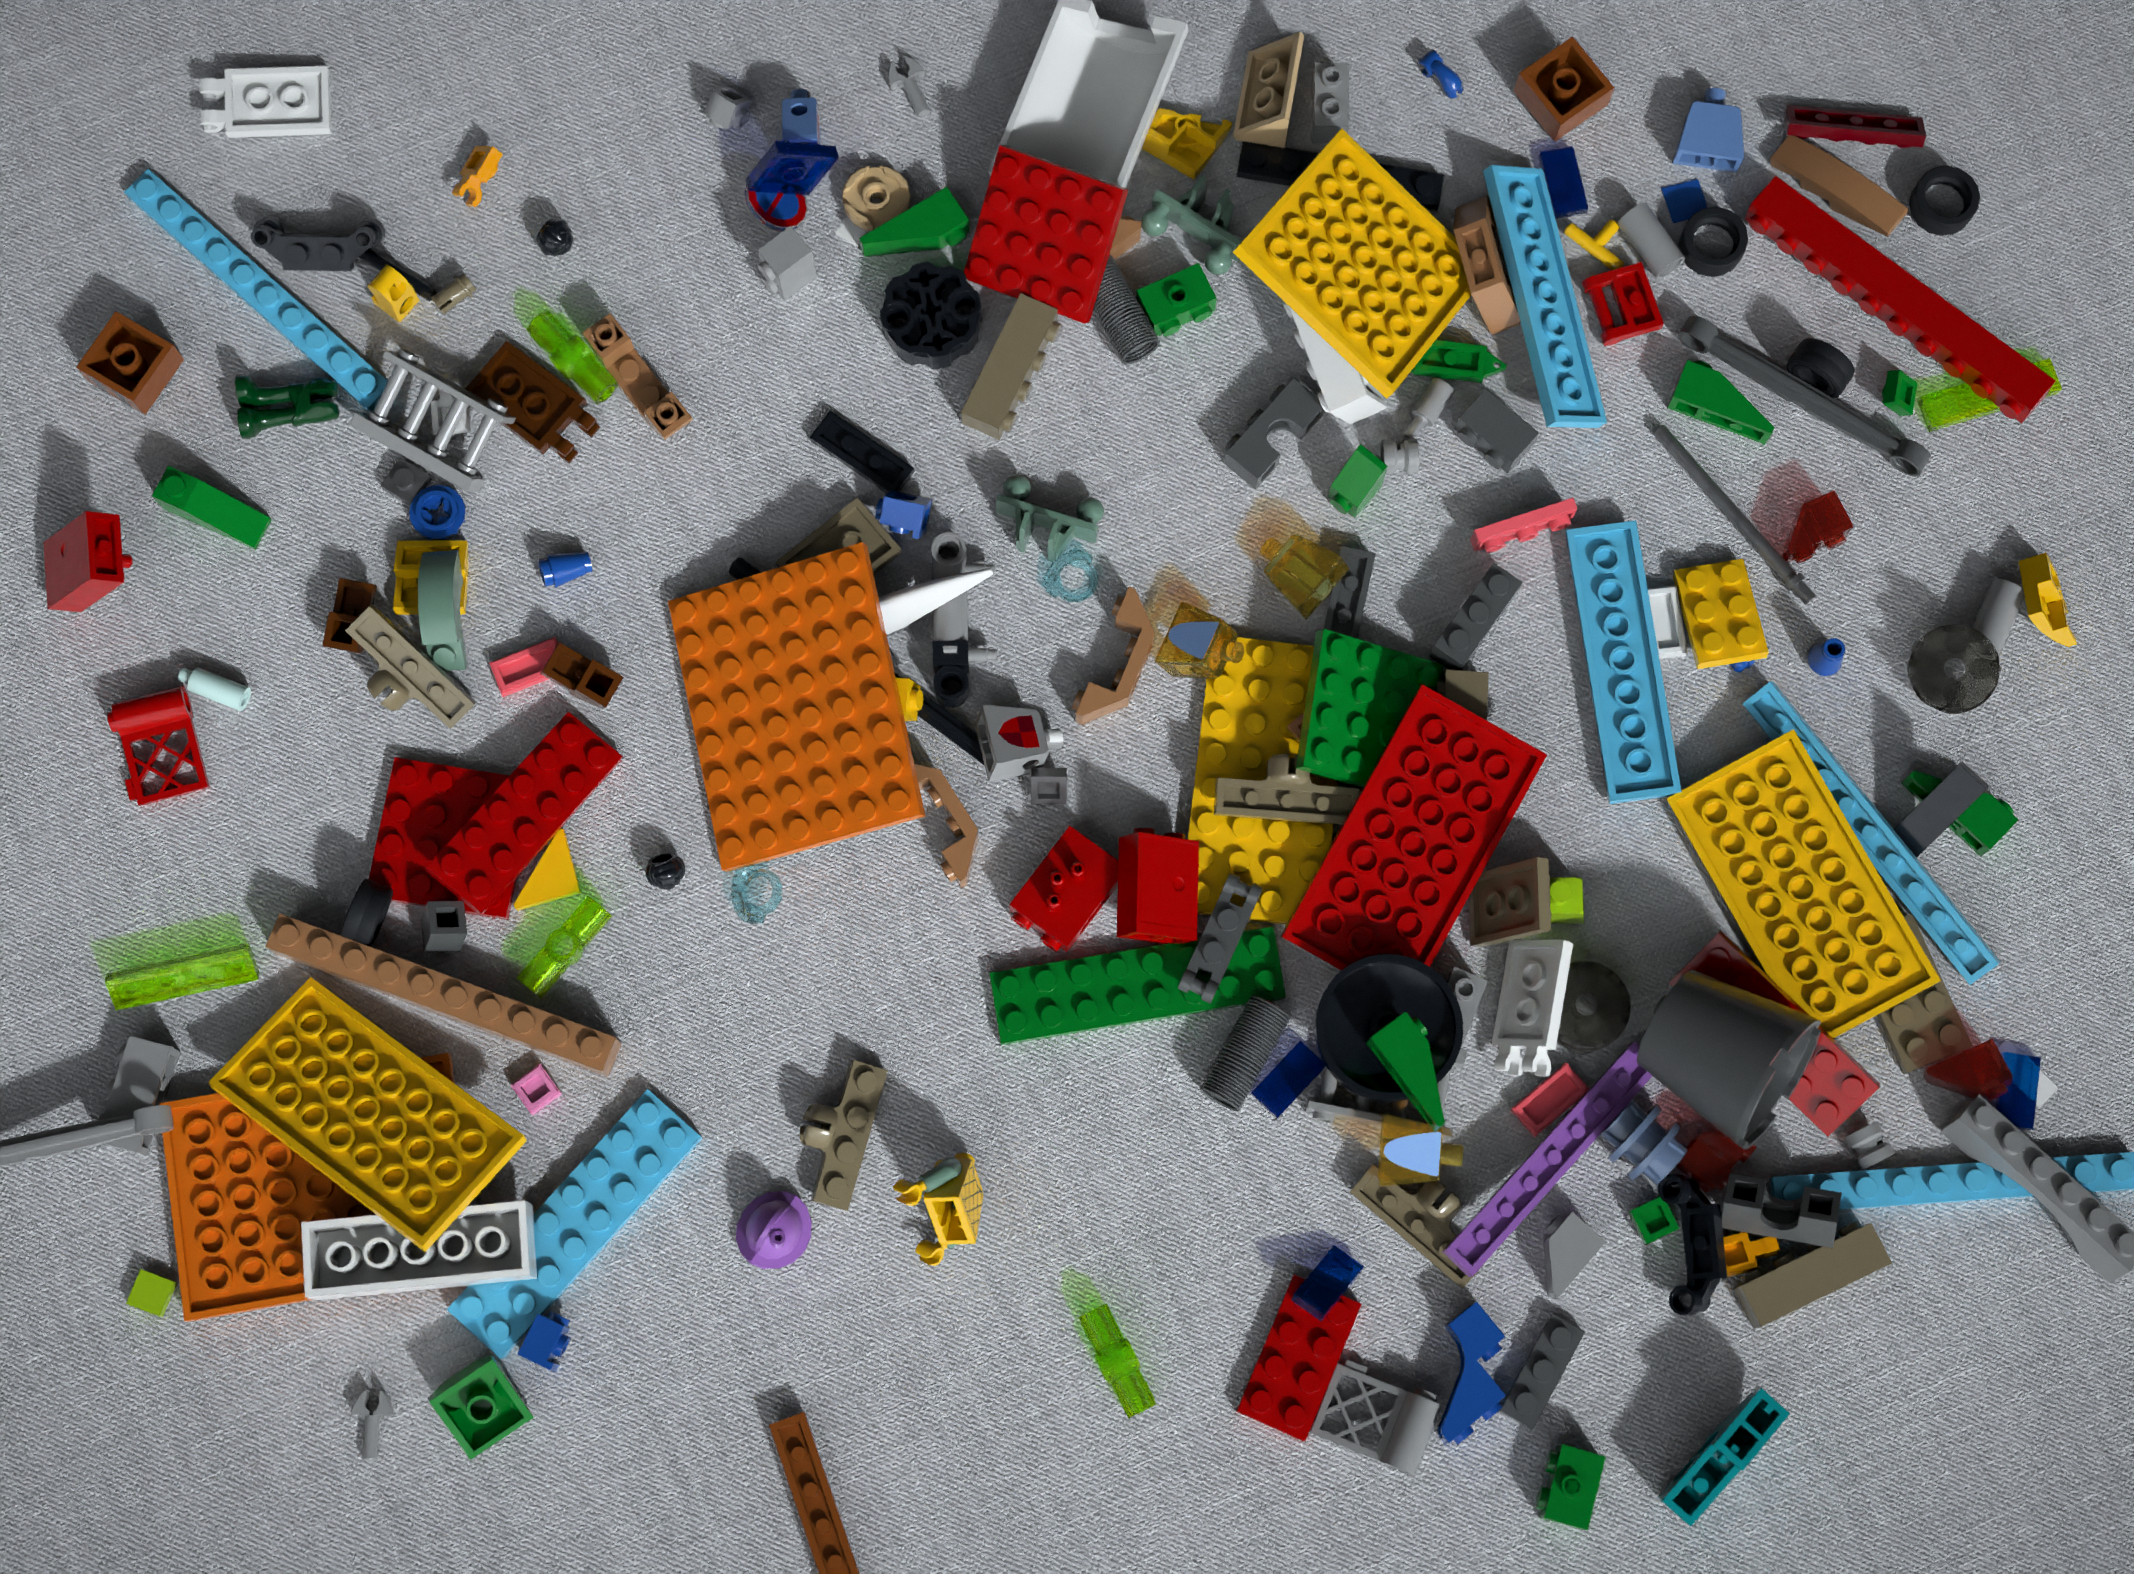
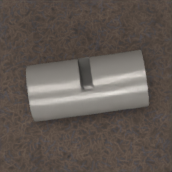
(1651, 240)
(1999, 611)

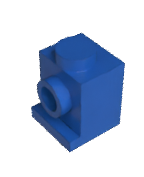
(904, 513)
(546, 1340)

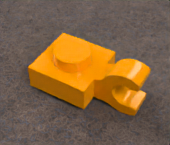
(478, 169)
(1742, 1254)

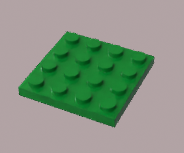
(1355, 704)

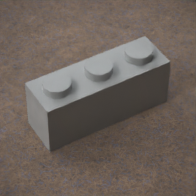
(139, 1083)

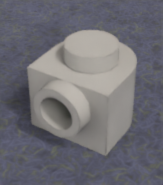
(728, 108)

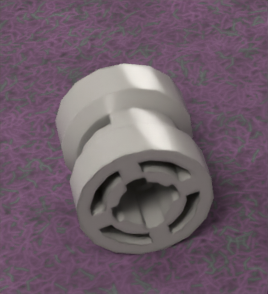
(1400, 456)
(1869, 1145)

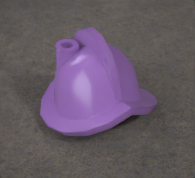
(774, 1230)

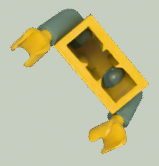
(953, 1202)

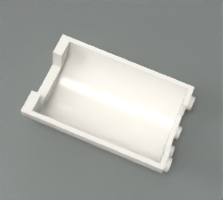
(1093, 91)

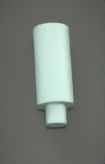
(216, 688)

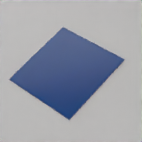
(1684, 200)

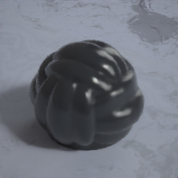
(555, 238)
(665, 870)

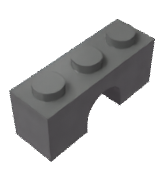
(1292, 410)
(1475, 618)
(1804, 1220)

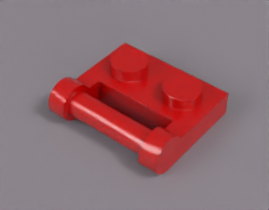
(1633, 300)

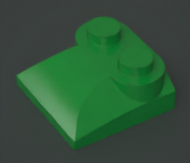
(480, 1405)

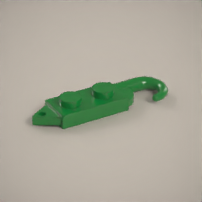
(1458, 362)

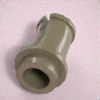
(453, 293)

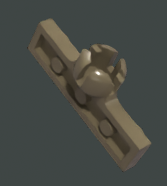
(407, 670)
(1283, 796)
(843, 1134)
(1415, 1218)

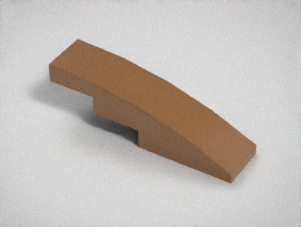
(1839, 184)

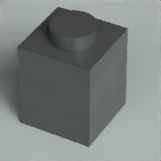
(443, 926)

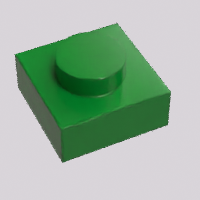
(1899, 393)
(1653, 1220)

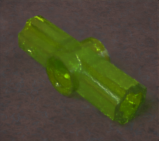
(572, 357)
(580, 928)
(1117, 1360)

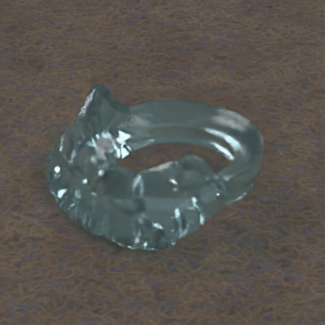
(1075, 558)
(741, 881)

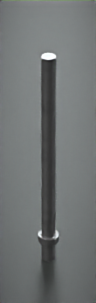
(1792, 579)

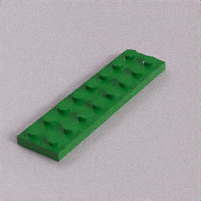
(1127, 988)

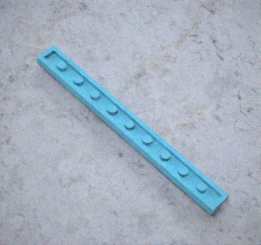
(257, 289)
(1881, 842)
(1951, 1182)

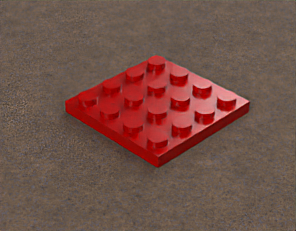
(1045, 232)
(419, 817)

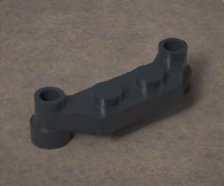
(316, 251)
(1701, 1241)

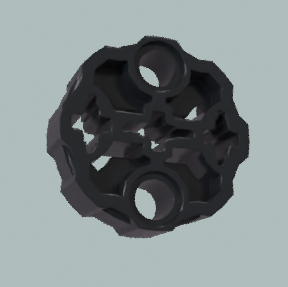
(954, 292)

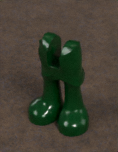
(251, 396)

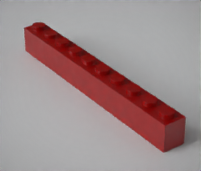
(1899, 300)

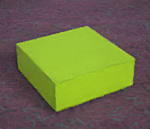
(151, 1293)

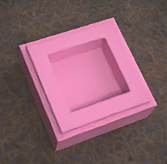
(536, 1089)

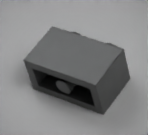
(1496, 431)

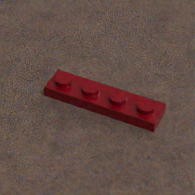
(1854, 126)

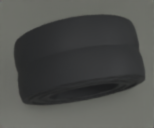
(1821, 366)
(367, 912)

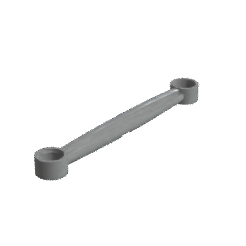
(79, 1136)

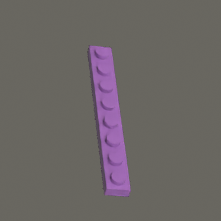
(1548, 1162)

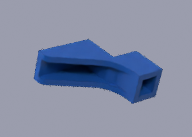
(1474, 1391)

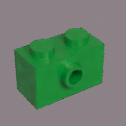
(1177, 300)
(1570, 1486)

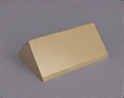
(1269, 92)

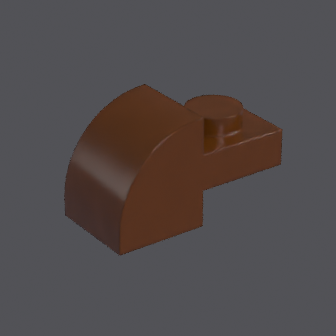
(350, 602)
(581, 676)

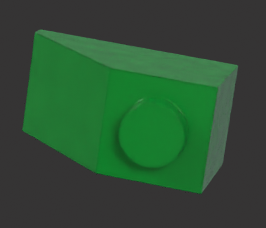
(1357, 482)

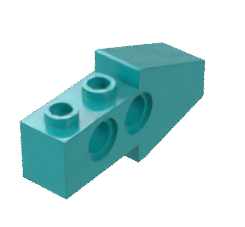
(1723, 1455)

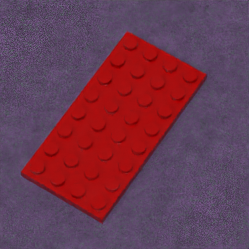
(1415, 836)

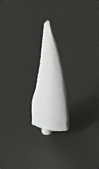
(915, 601)

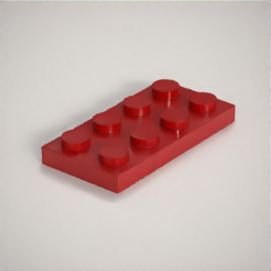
(1297, 1364)

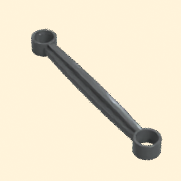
(1903, 454)

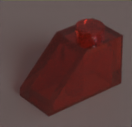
(1973, 1072)

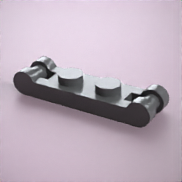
(1220, 938)

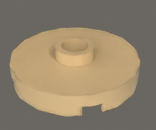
(870, 184)

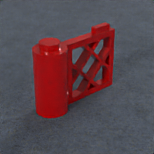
(155, 716)

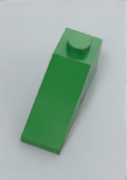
(924, 227)
(1714, 400)
(210, 508)
(1979, 824)
(1408, 1059)

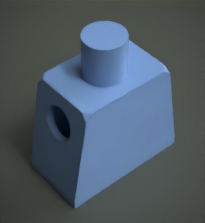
(1711, 134)

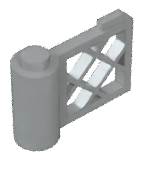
(1405, 1431)

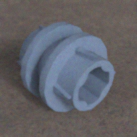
(1644, 1142)

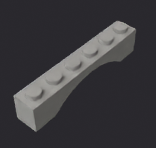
(2094, 1229)

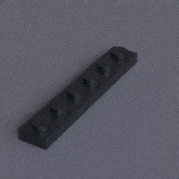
(1286, 164)

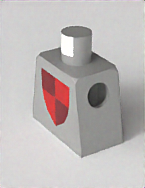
(1014, 740)

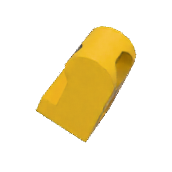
(391, 291)

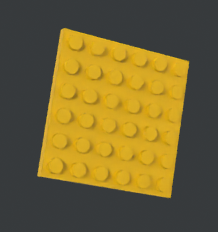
(1360, 262)

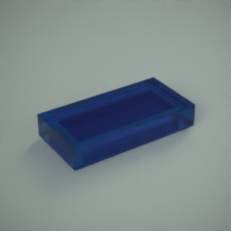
(1563, 182)
(1288, 1079)
(2020, 1101)
(1327, 1283)

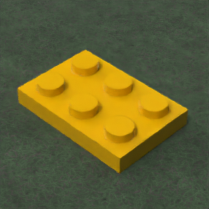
(1720, 613)

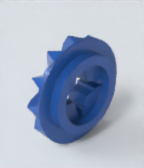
(431, 499)

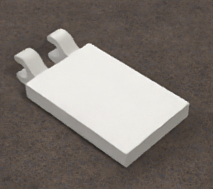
(269, 101)
(1531, 1004)

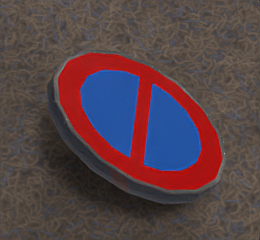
(777, 209)

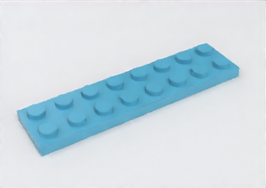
(1544, 297)
(1622, 662)
(581, 1220)

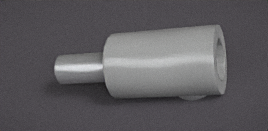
(1429, 406)

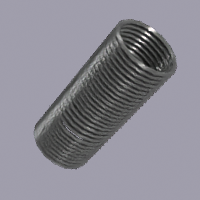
(1116, 305)
(1251, 1042)

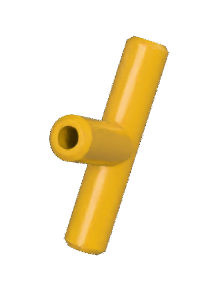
(1596, 245)

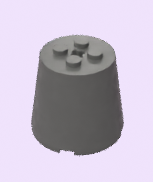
(1727, 1053)

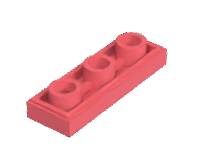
(1524, 526)

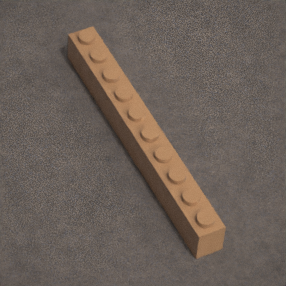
(444, 995)

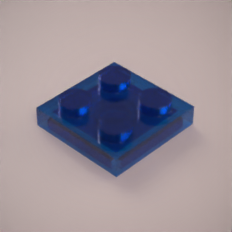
(792, 168)

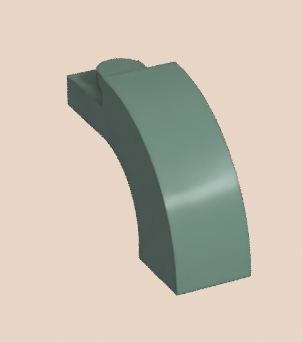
(439, 609)

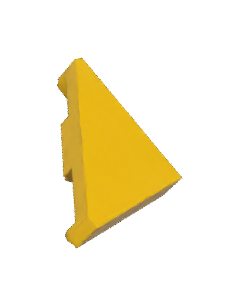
(552, 877)

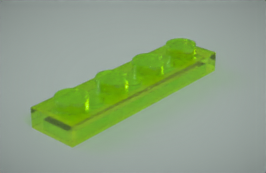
(1962, 404)
(182, 976)

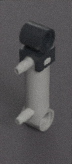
(950, 625)

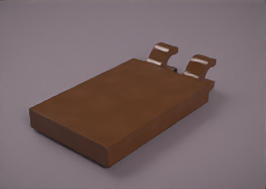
(536, 399)

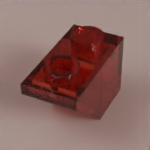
(1817, 525)
(1711, 1159)

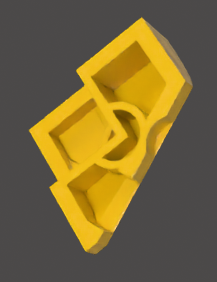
(1184, 140)
(2045, 599)

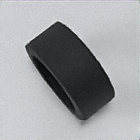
(1960, 182)
(1718, 217)

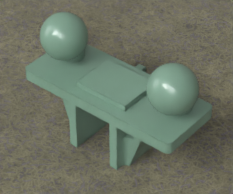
(1184, 214)
(1062, 527)

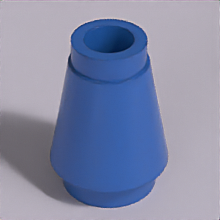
(563, 567)
(1826, 657)

